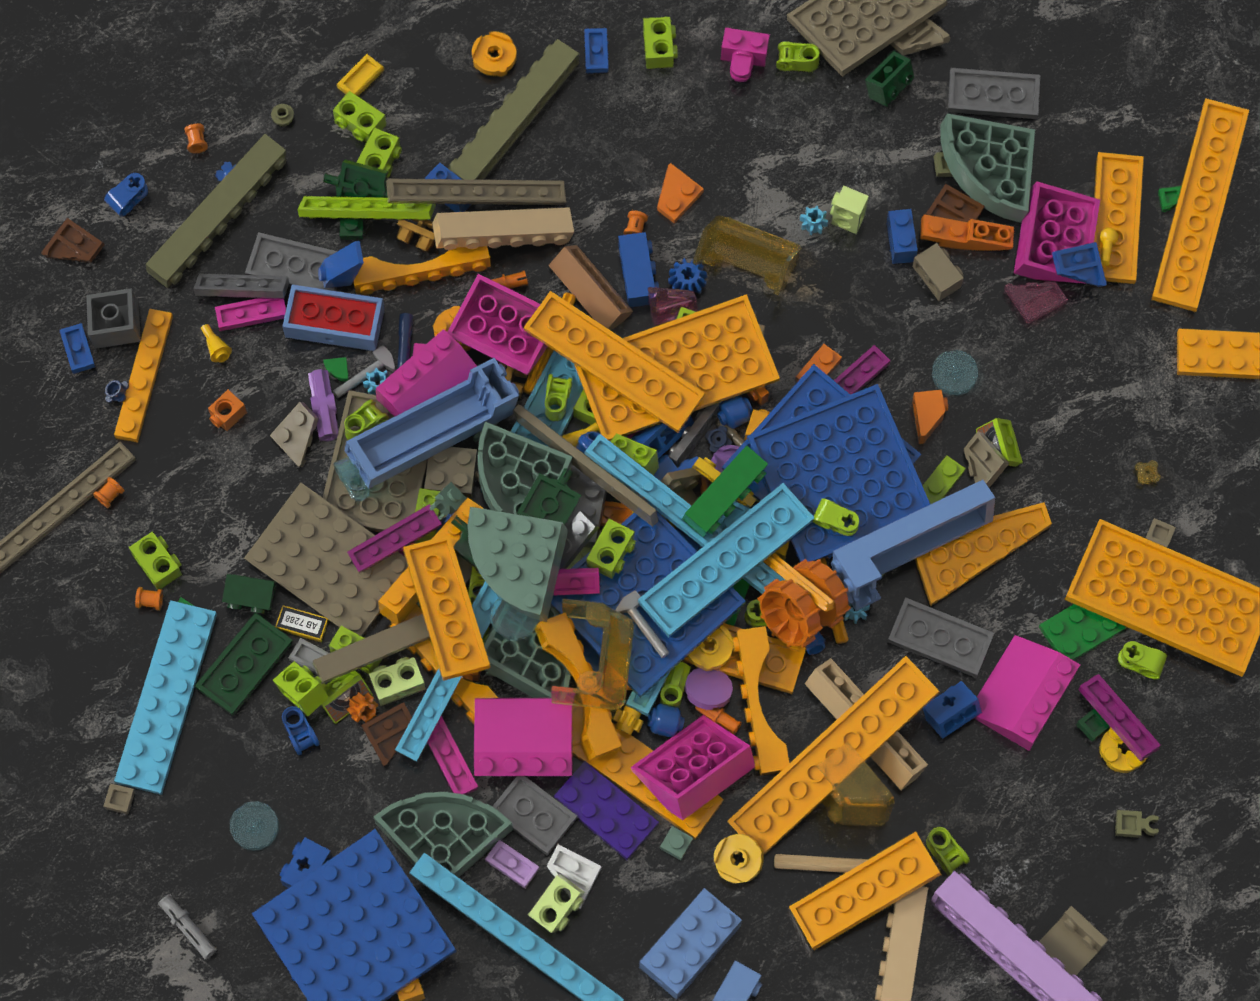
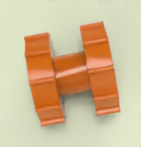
(792, 612)

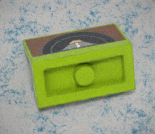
(1003, 438)
(340, 692)

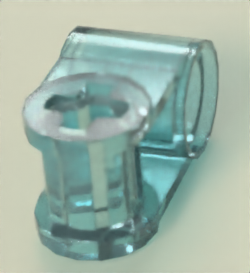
(351, 479)

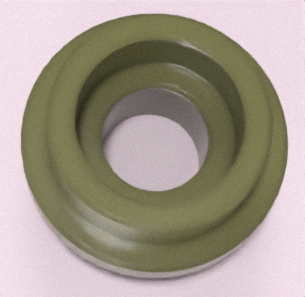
(282, 120)

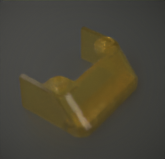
(748, 249)
(609, 685)
(857, 792)

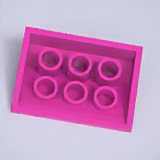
(1053, 223)
(494, 324)
(426, 374)
(1024, 690)
(522, 737)
(694, 766)

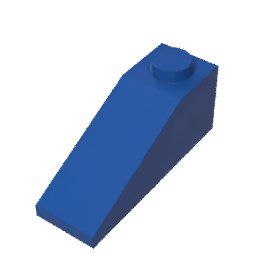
(341, 267)
(660, 436)

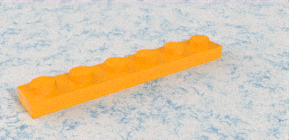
(143, 375)

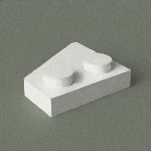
(575, 868)

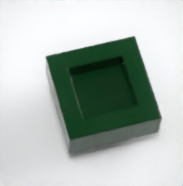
(351, 228)
(1093, 725)

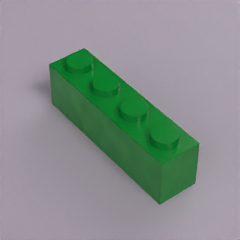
(725, 491)

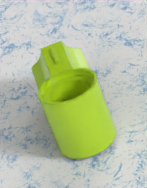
(675, 684)

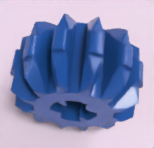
(695, 274)

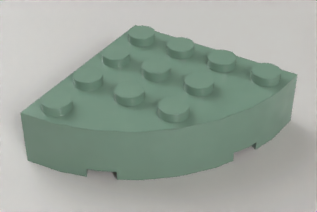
(990, 162)
(511, 465)
(518, 557)
(525, 663)
(445, 827)

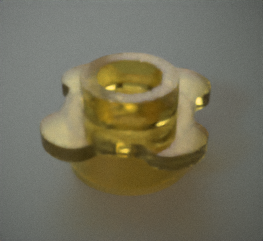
(1143, 477)

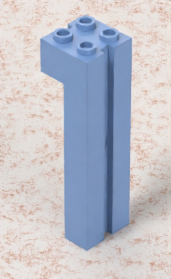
(433, 424)
(910, 537)

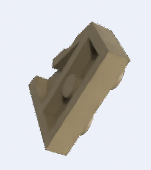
(921, 37)
(296, 432)
(984, 459)

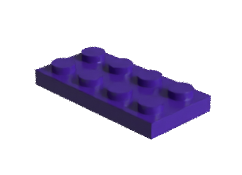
(606, 810)

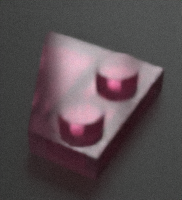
(1036, 299)
(667, 302)

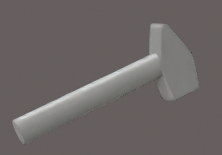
(384, 359)
(629, 604)

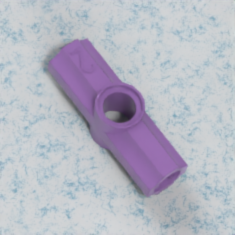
(323, 405)

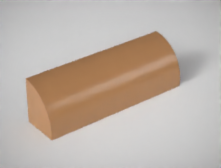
(590, 287)

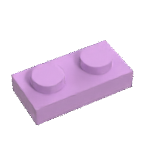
(512, 864)

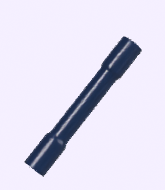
(405, 334)

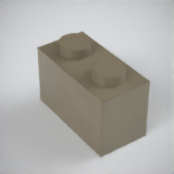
(938, 271)

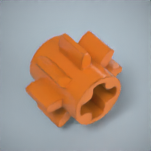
(362, 707)

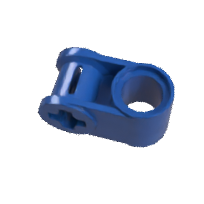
(126, 195)
(301, 733)

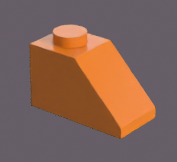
(928, 412)

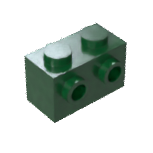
(889, 78)
(248, 592)

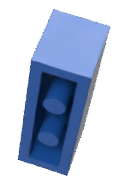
(637, 267)

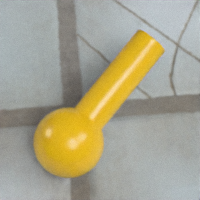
(1108, 237)

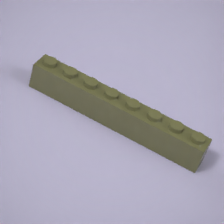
(516, 112)
(216, 211)

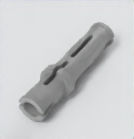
(187, 926)

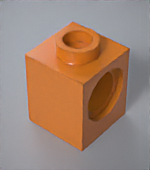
(226, 401)

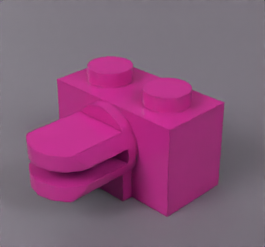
(744, 51)

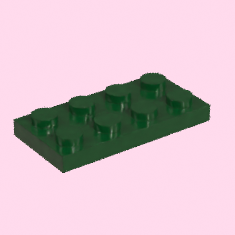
(244, 664)

